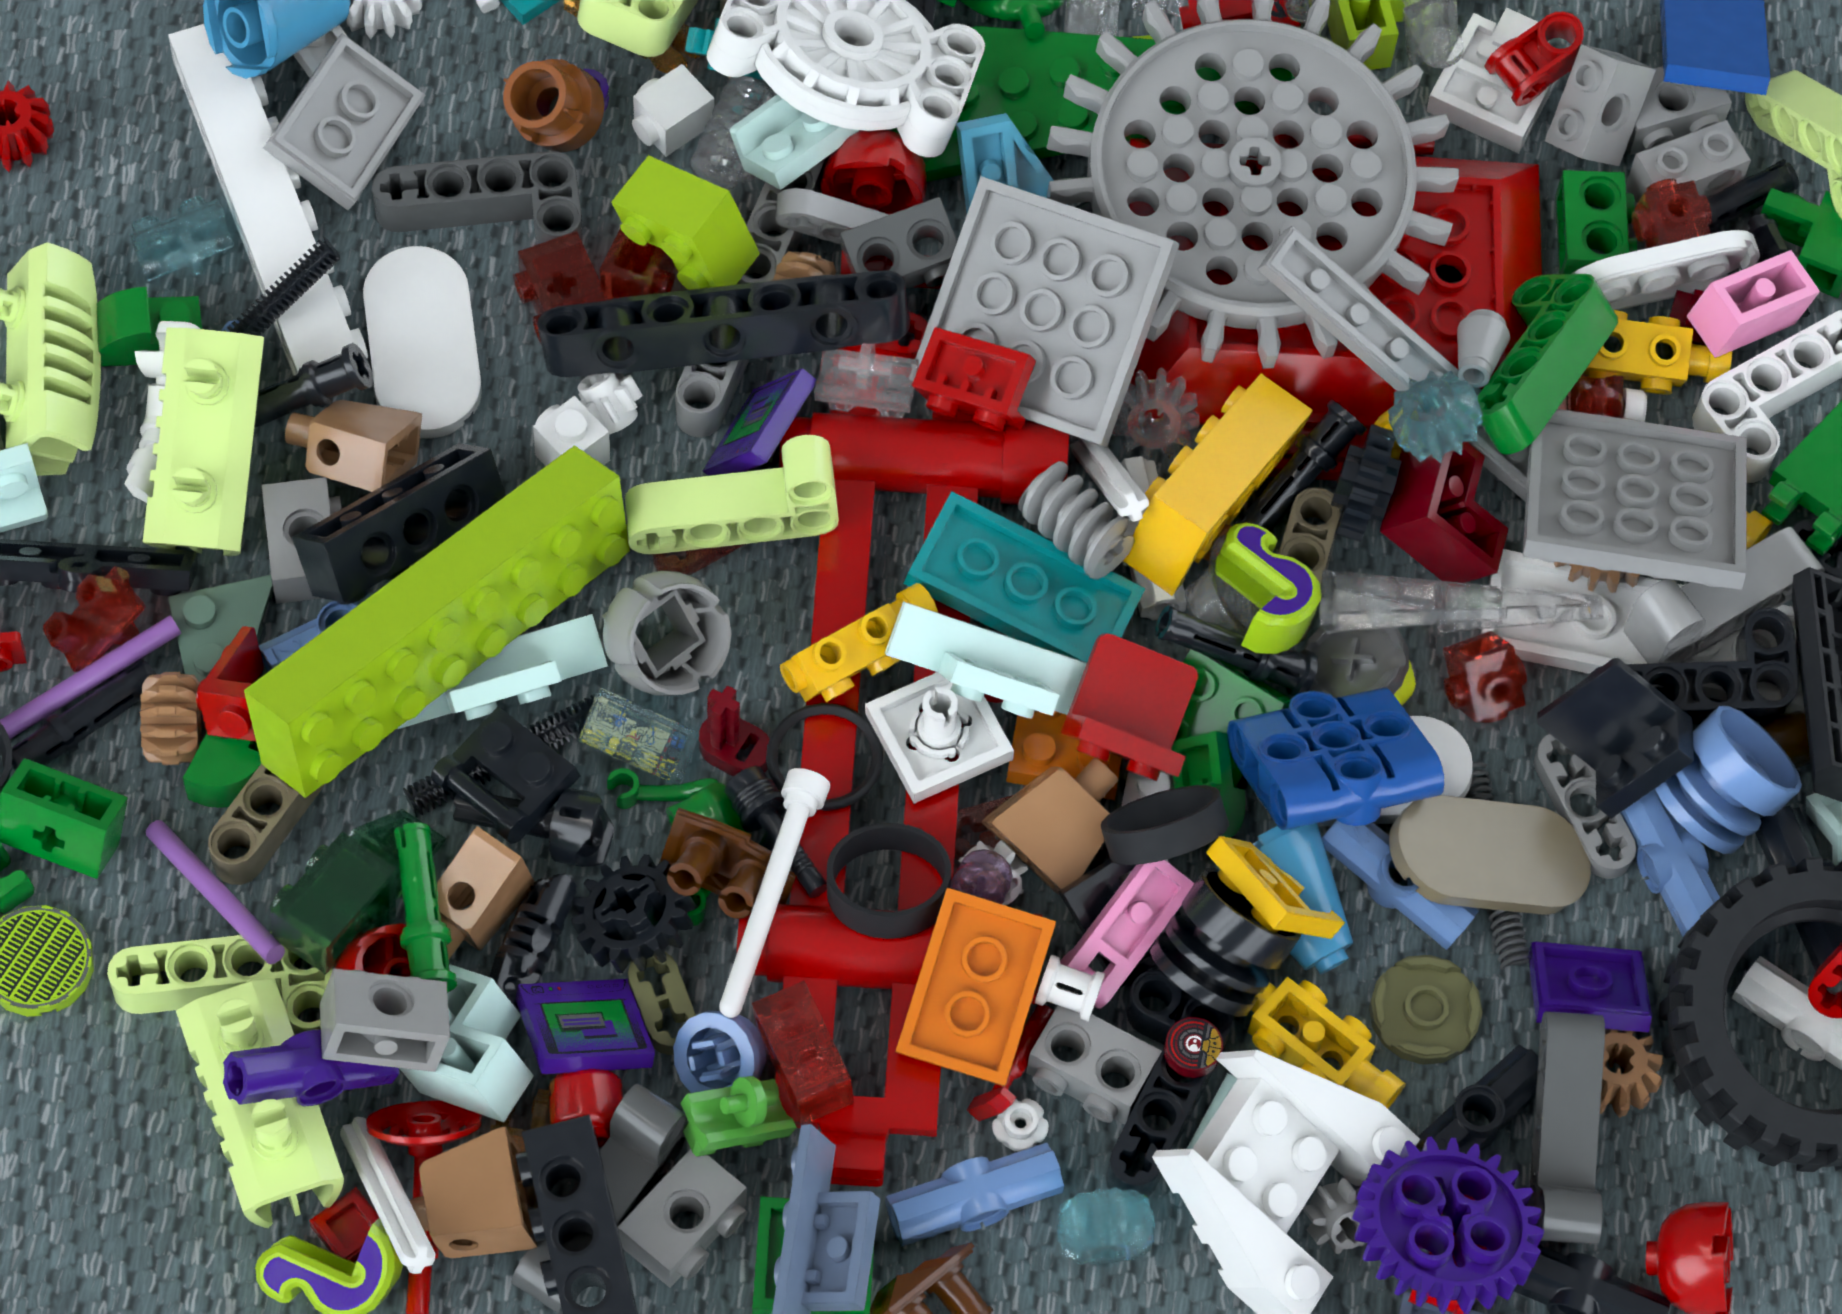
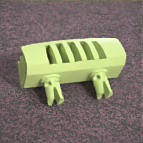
(51, 357)
(204, 440)
(273, 1142)

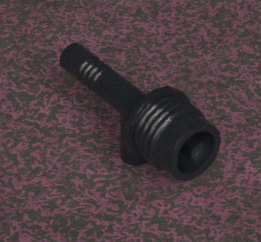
(760, 806)

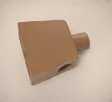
(357, 442)
(1056, 822)
(490, 880)
(476, 1198)

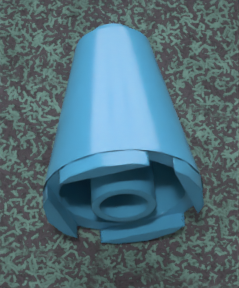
(267, 32)
(1304, 858)

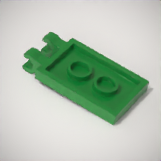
(1814, 480)

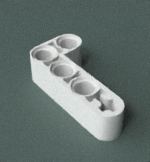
(1788, 384)

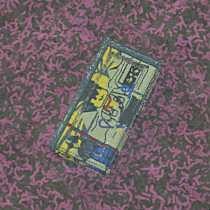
(638, 736)

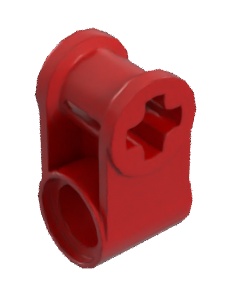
(1530, 63)

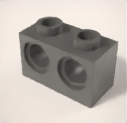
(895, 239)

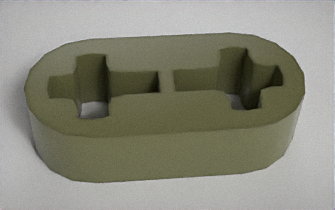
(650, 1006)

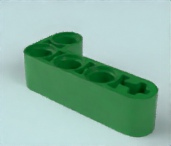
(1564, 332)

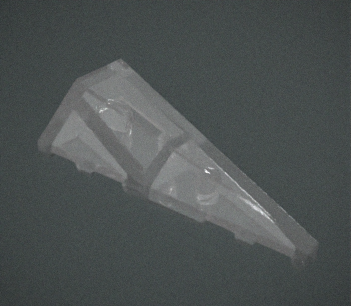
(1381, 601)

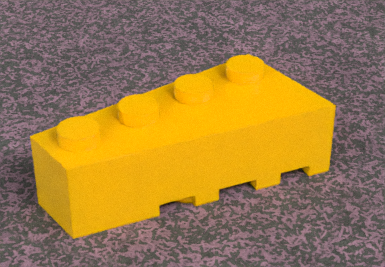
(1214, 480)

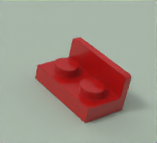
(973, 379)

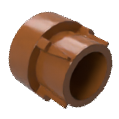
(577, 111)

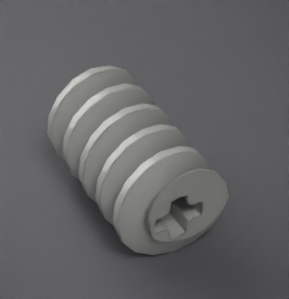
(1074, 522)

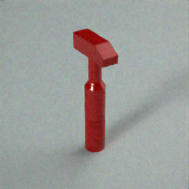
(1000, 1098)

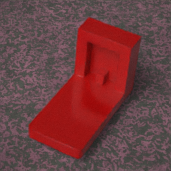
(222, 691)

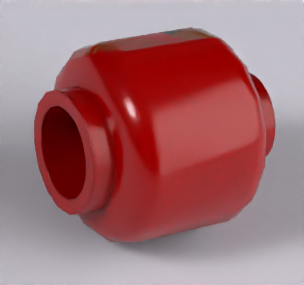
(586, 1093)

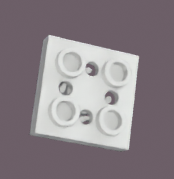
(937, 735)

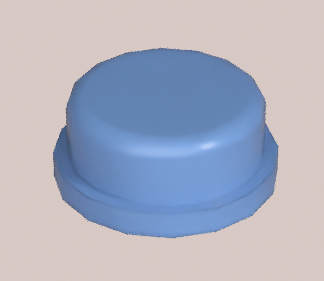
(717, 1050)

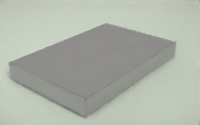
(344, 121)

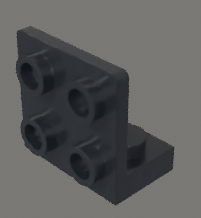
(1622, 732)

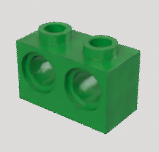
(1589, 228)

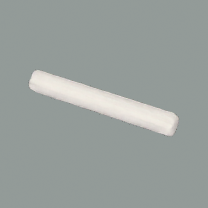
(1111, 478)
(388, 1196)

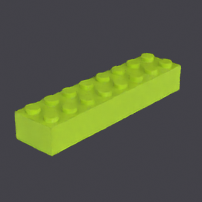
(438, 621)

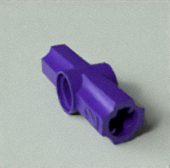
(296, 1072)

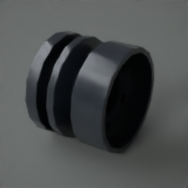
(1220, 947)

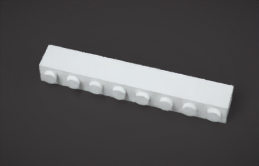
(261, 196)

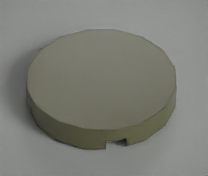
(1422, 1027)

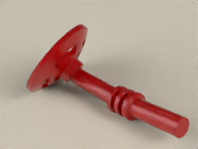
(424, 1139)

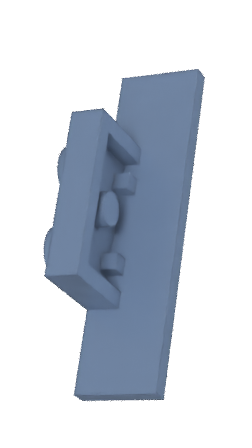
(825, 1236)

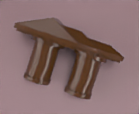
(718, 860)
(939, 1275)

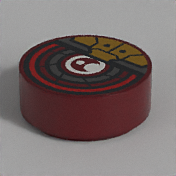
(1193, 1047)

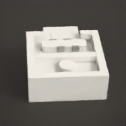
(1480, 99)

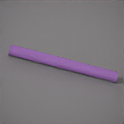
(90, 676)
(215, 892)

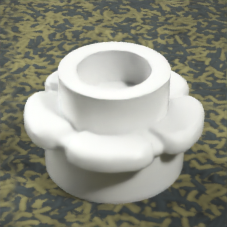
(1021, 1138)

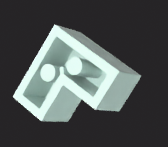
(478, 1064)

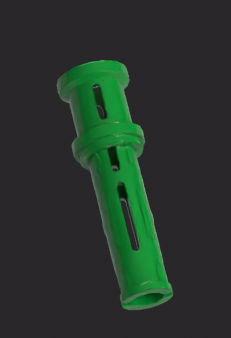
(424, 935)

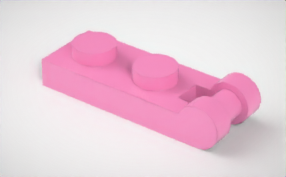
(1130, 924)

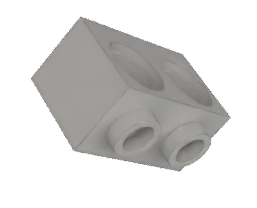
(1707, 156)
(1101, 1051)

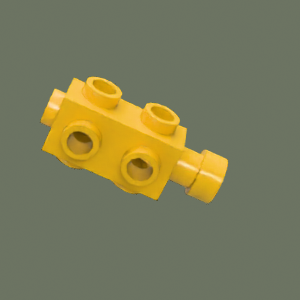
(1639, 360)
(831, 662)
(1317, 1037)

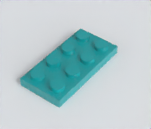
(1019, 582)

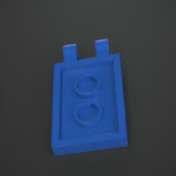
(1715, 44)

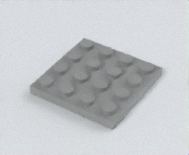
(1059, 289)
(1638, 499)

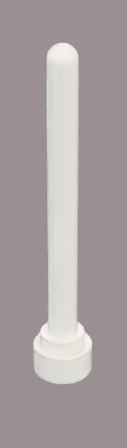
(803, 795)

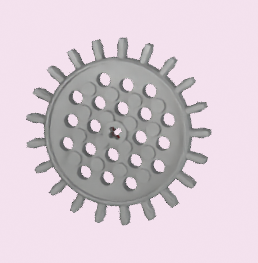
(1243, 56)

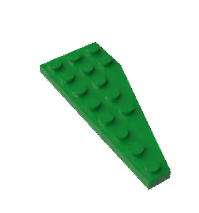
(1029, 83)

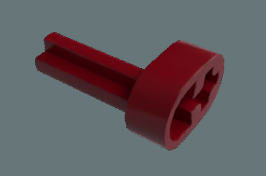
(726, 733)

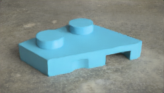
(998, 152)

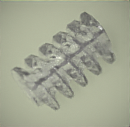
(716, 153)

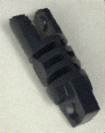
(533, 934)

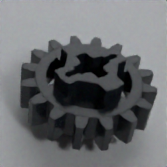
(1366, 483)
(631, 914)

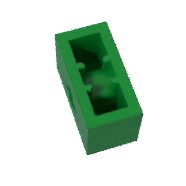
(61, 818)

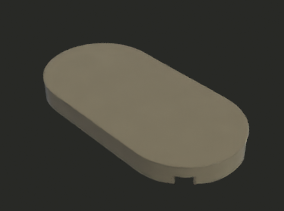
(1490, 855)

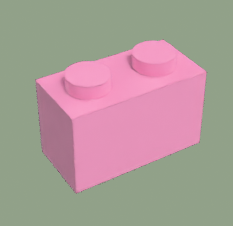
(1753, 303)

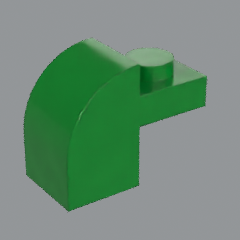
(1816, 230)

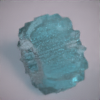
(1435, 416)
(1106, 1226)

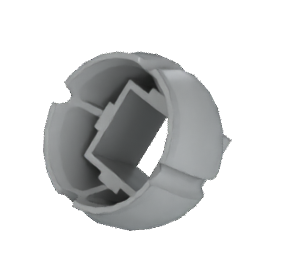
(683, 656)

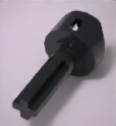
(567, 825)

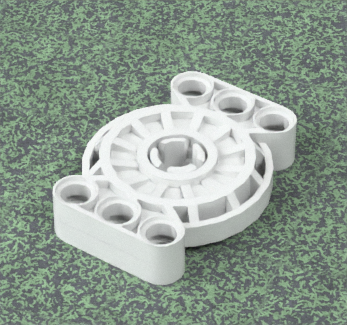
(854, 63)

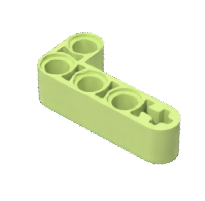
(635, 25)
(1806, 119)
(737, 506)
(221, 960)

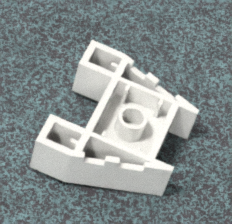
(1263, 1164)

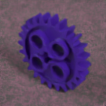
(1494, 1220)

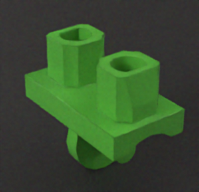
(735, 1116)

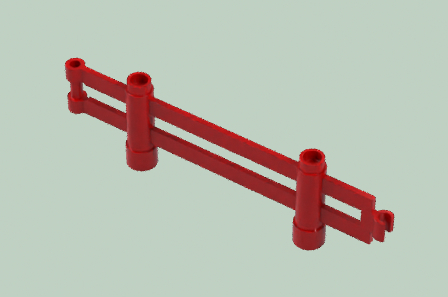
(806, 935)

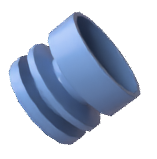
(1730, 782)

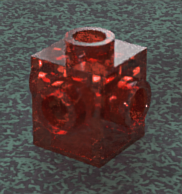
(1671, 213)
(1484, 677)

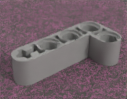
(1679, 622)

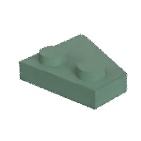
(214, 617)

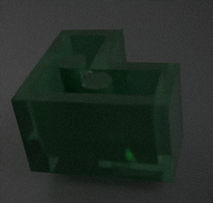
(334, 902)

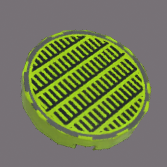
(42, 960)

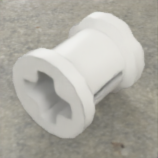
(1062, 997)

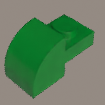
(130, 320)
(1210, 765)
(220, 770)

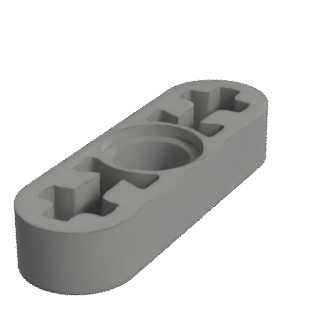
(820, 214)
(1615, 833)

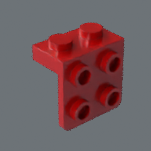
(1131, 706)

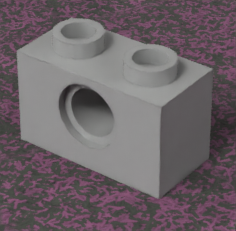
(1600, 105)
(1693, 106)
(288, 511)
(384, 1020)
(690, 1186)

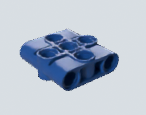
(1335, 758)

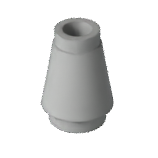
(1480, 345)

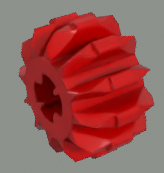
(23, 125)

